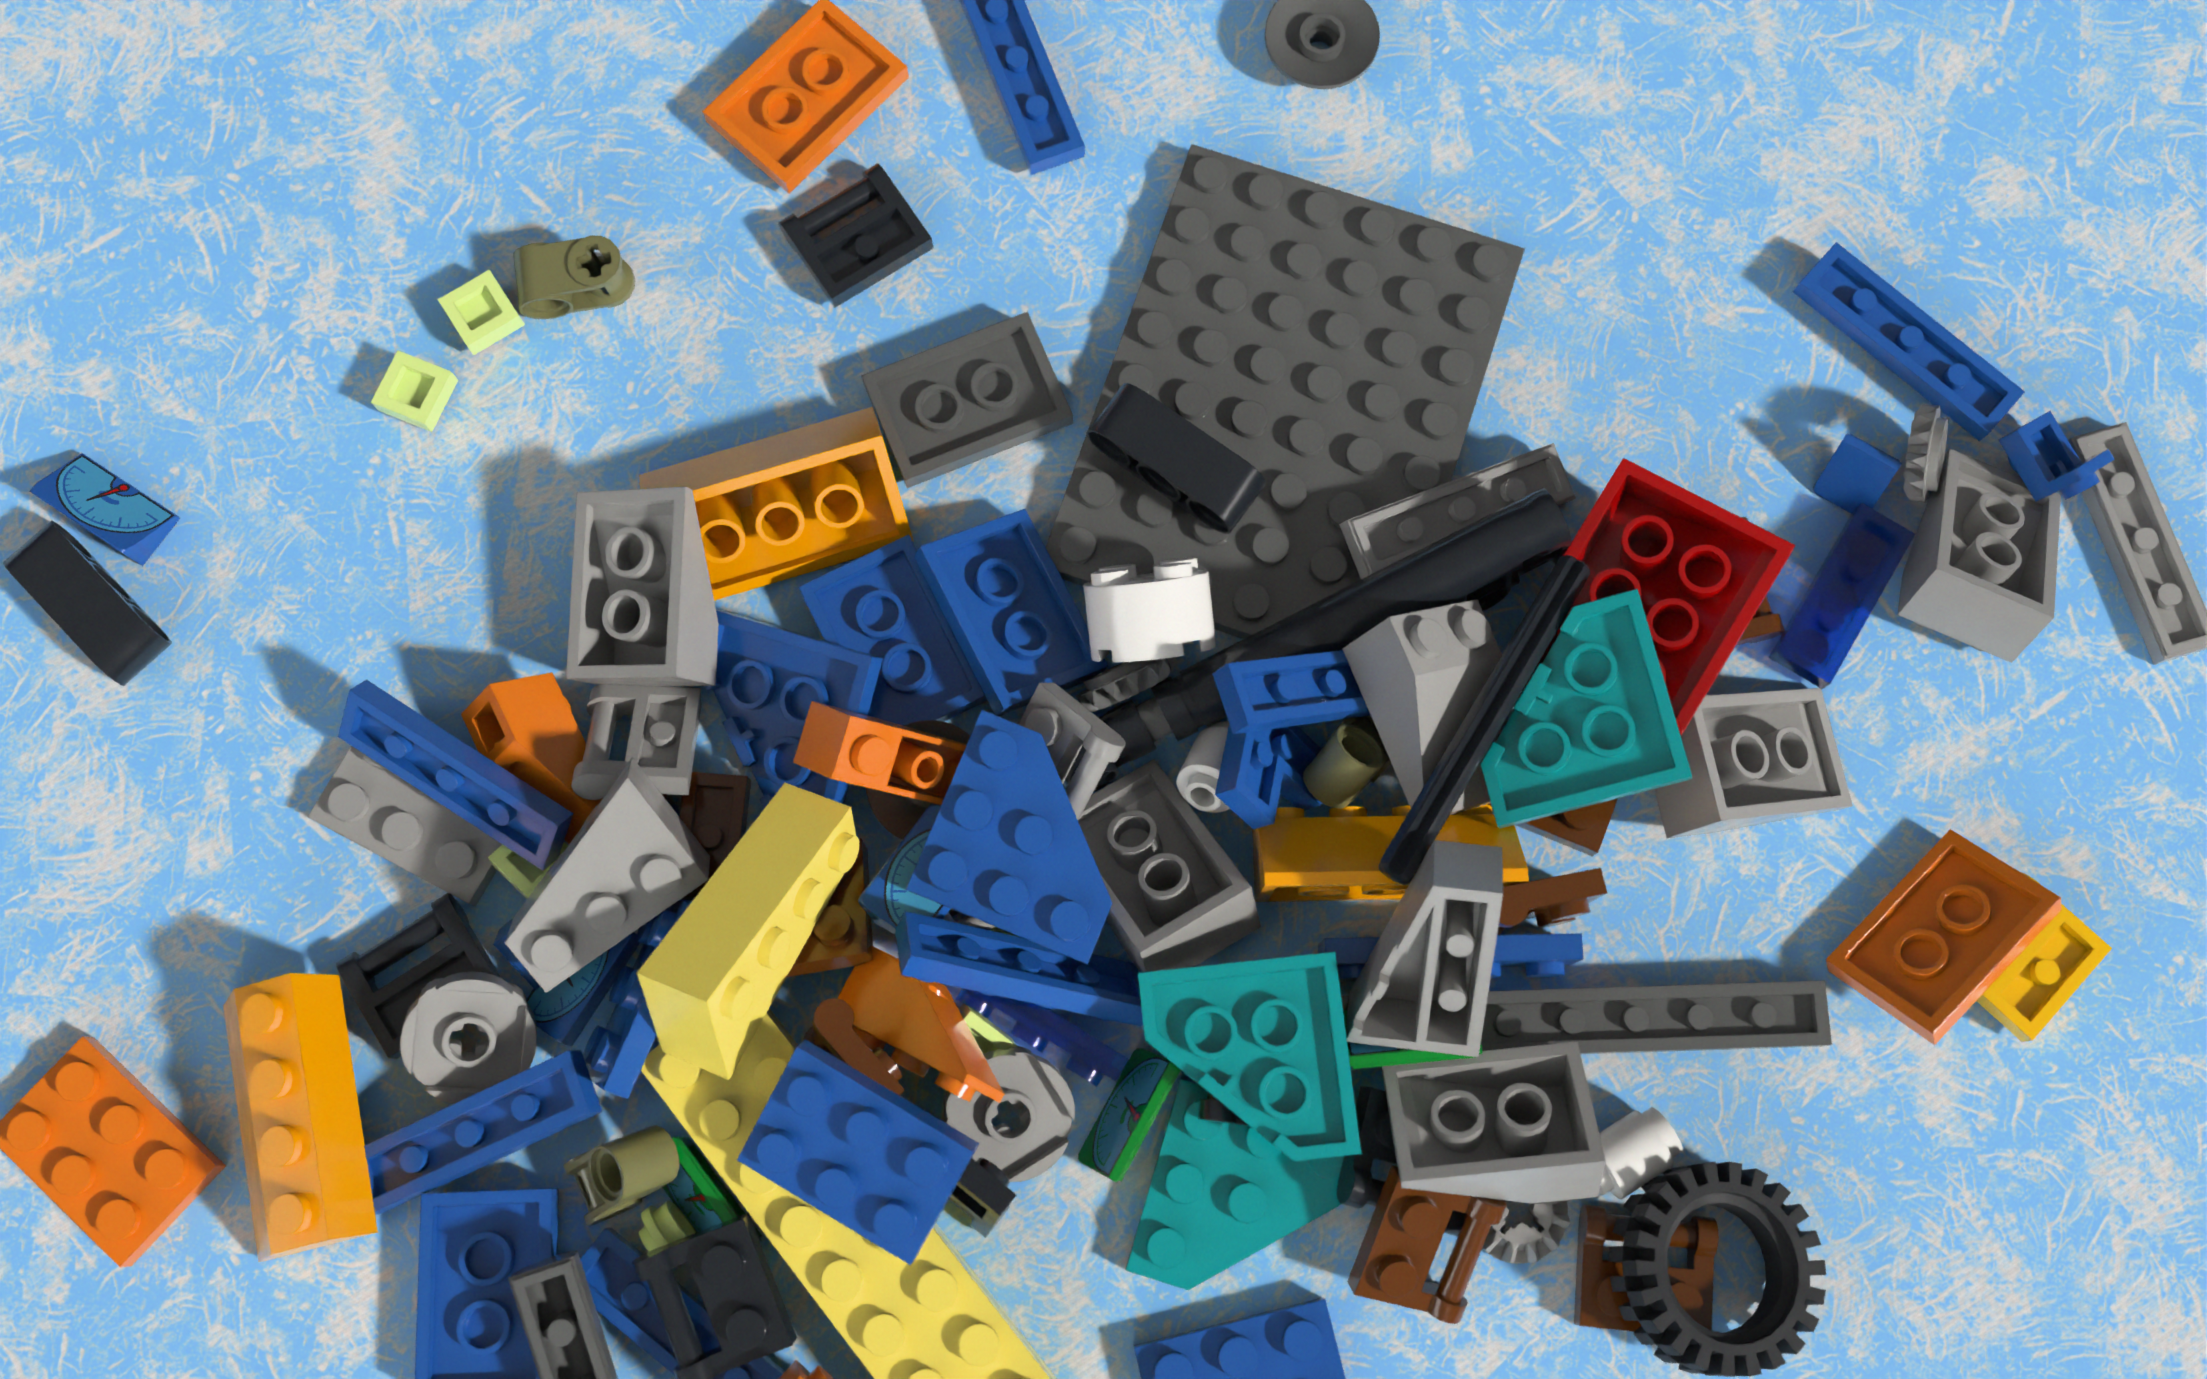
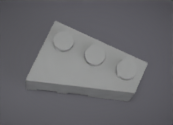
(608, 882)
(1435, 957)

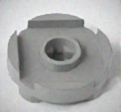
(467, 999)
(1045, 1120)

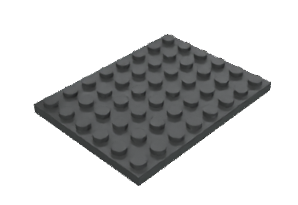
(1315, 346)

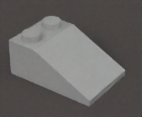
(1983, 559)
(640, 591)
(1419, 684)
(1755, 763)
(1165, 874)
(1497, 1125)

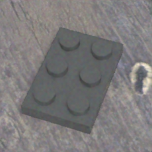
(967, 399)

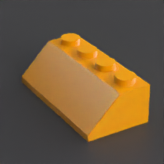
(791, 501)
(1342, 853)
(298, 1114)

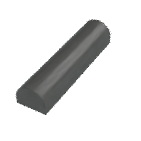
(561, 1319)

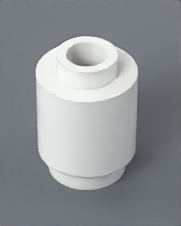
(1201, 769)
(1637, 1151)

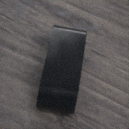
(1176, 458)
(87, 603)

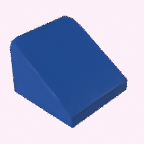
(1856, 474)

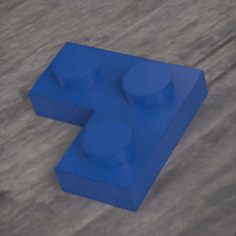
(1262, 766)

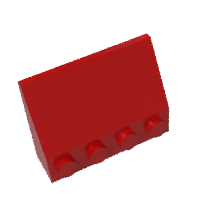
(1694, 572)

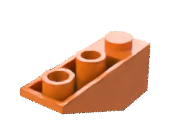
(534, 736)
(877, 753)
(920, 1025)

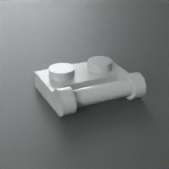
(1065, 729)
(659, 737)

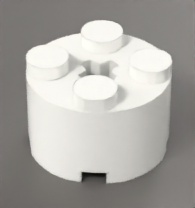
(1150, 612)

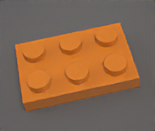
(806, 94)
(1943, 935)
(107, 1151)

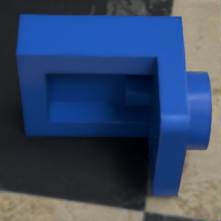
(2048, 460)

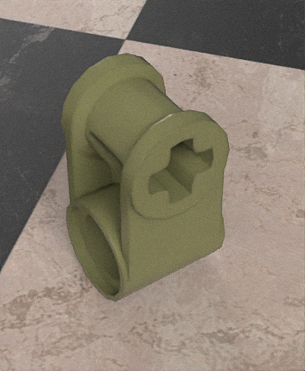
(570, 276)
(1347, 763)
(624, 1172)

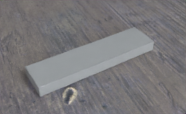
(1419, 520)
(2143, 547)

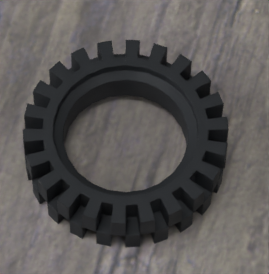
(1787, 1270)

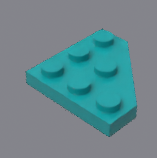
(1588, 720)
(1263, 1045)
(1221, 1196)

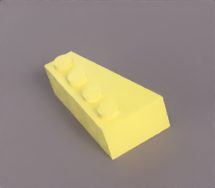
(746, 929)

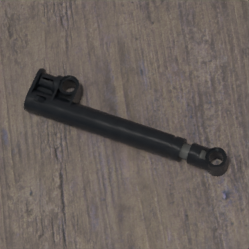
(1462, 567)

